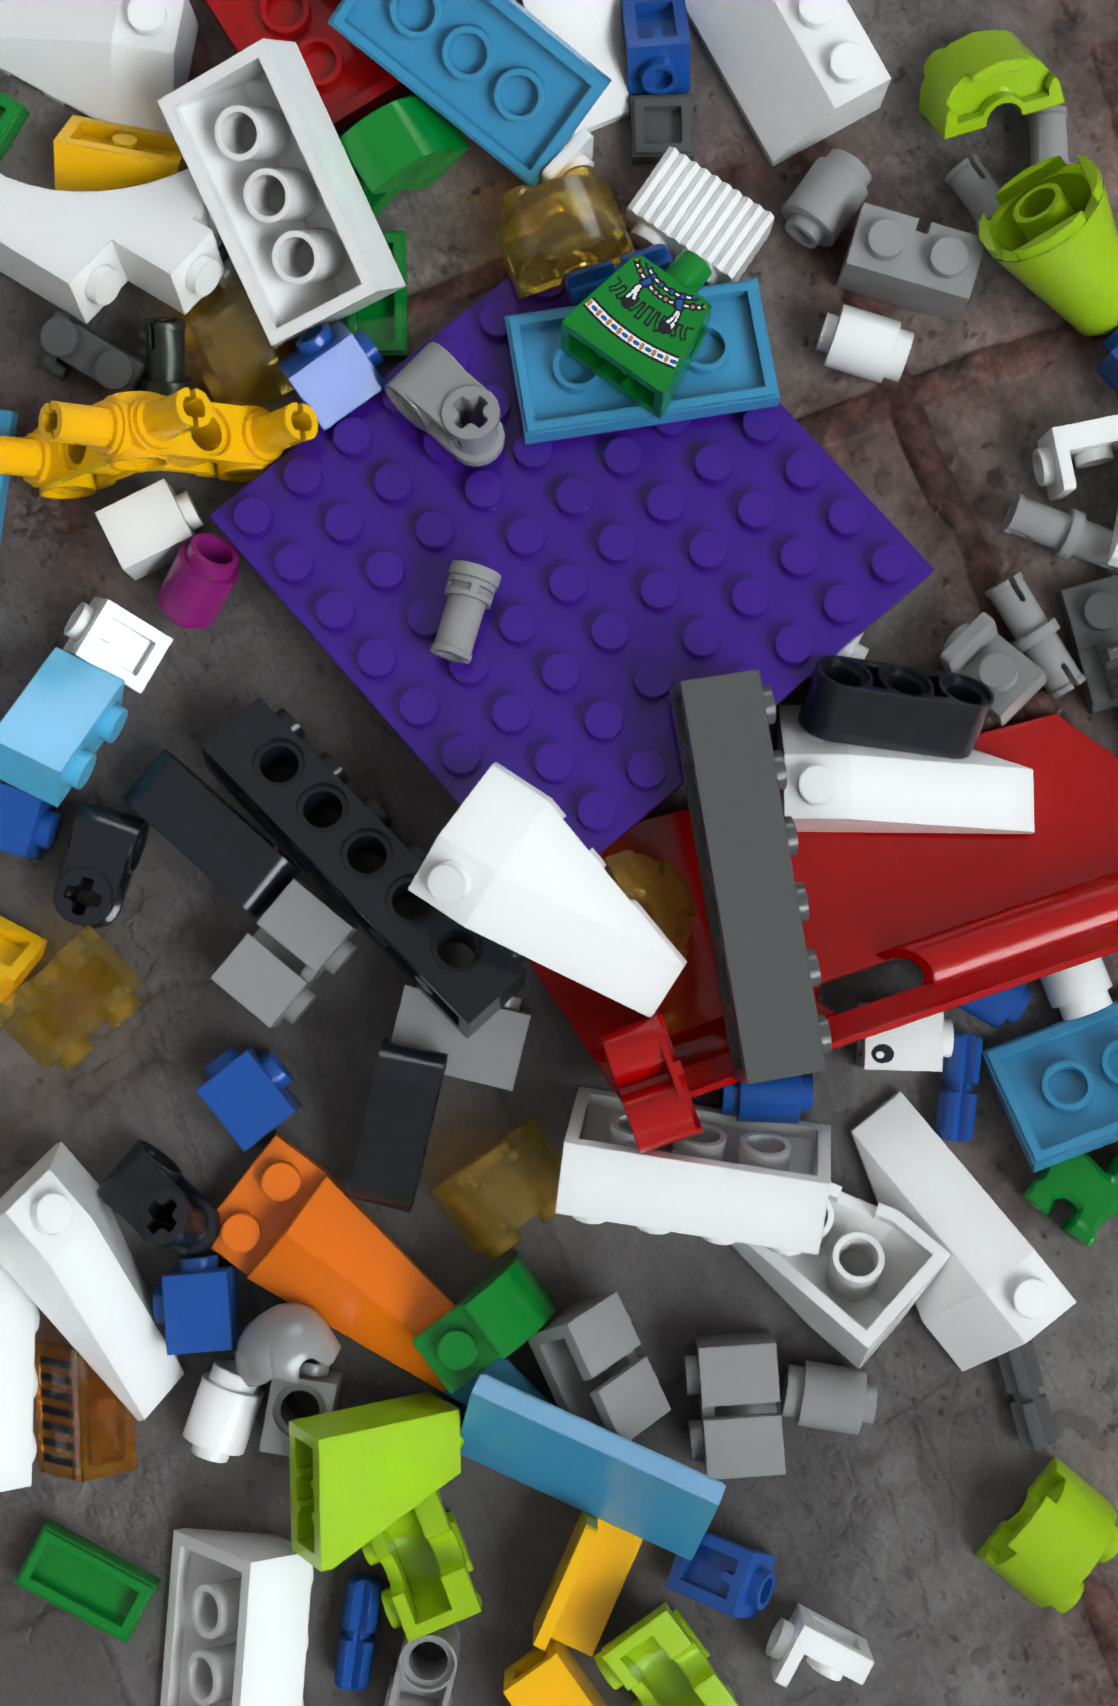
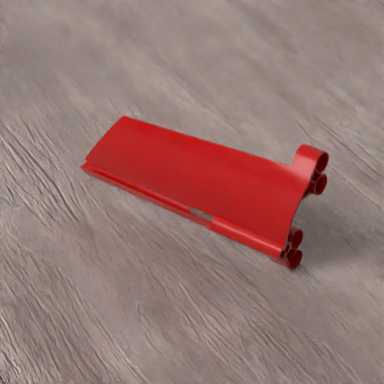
(957, 904)

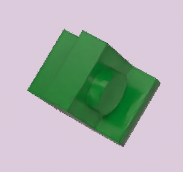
(401, 149)
(487, 1324)

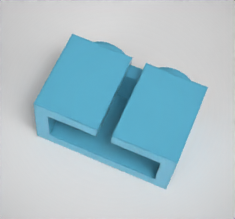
(59, 726)

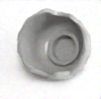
(281, 1341)

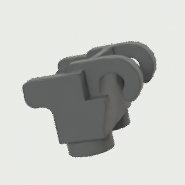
(91, 353)

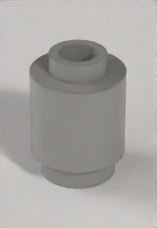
(826, 199)
(828, 1397)

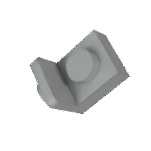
(988, 657)

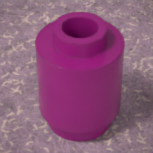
(199, 581)

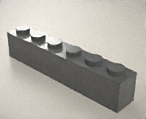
(749, 876)

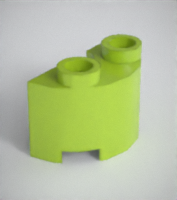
(980, 74)
(1053, 1539)
(425, 1570)
(663, 1664)

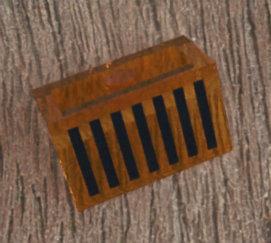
(79, 1418)

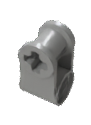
(449, 406)
(422, 1680)

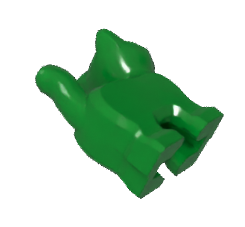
(1084, 1188)

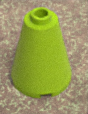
(1059, 240)

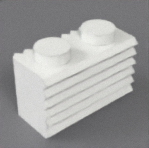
(698, 213)

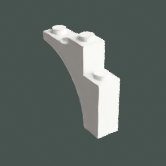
(90, 243)

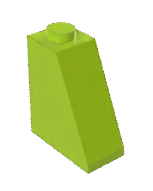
(366, 1470)

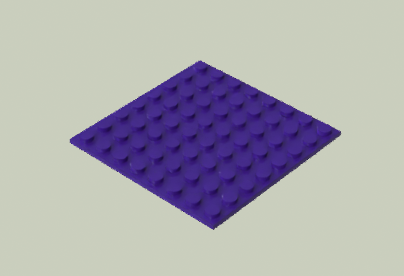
(617, 566)

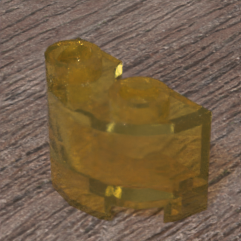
(559, 229)
(237, 349)
(659, 892)
(71, 1001)
(503, 1190)

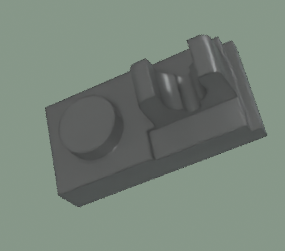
(1092, 632)

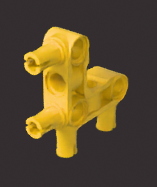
(142, 431)

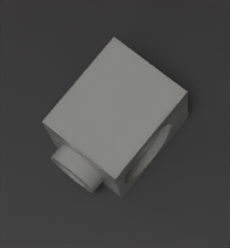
(313, 1378)

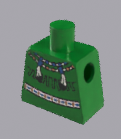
(642, 328)

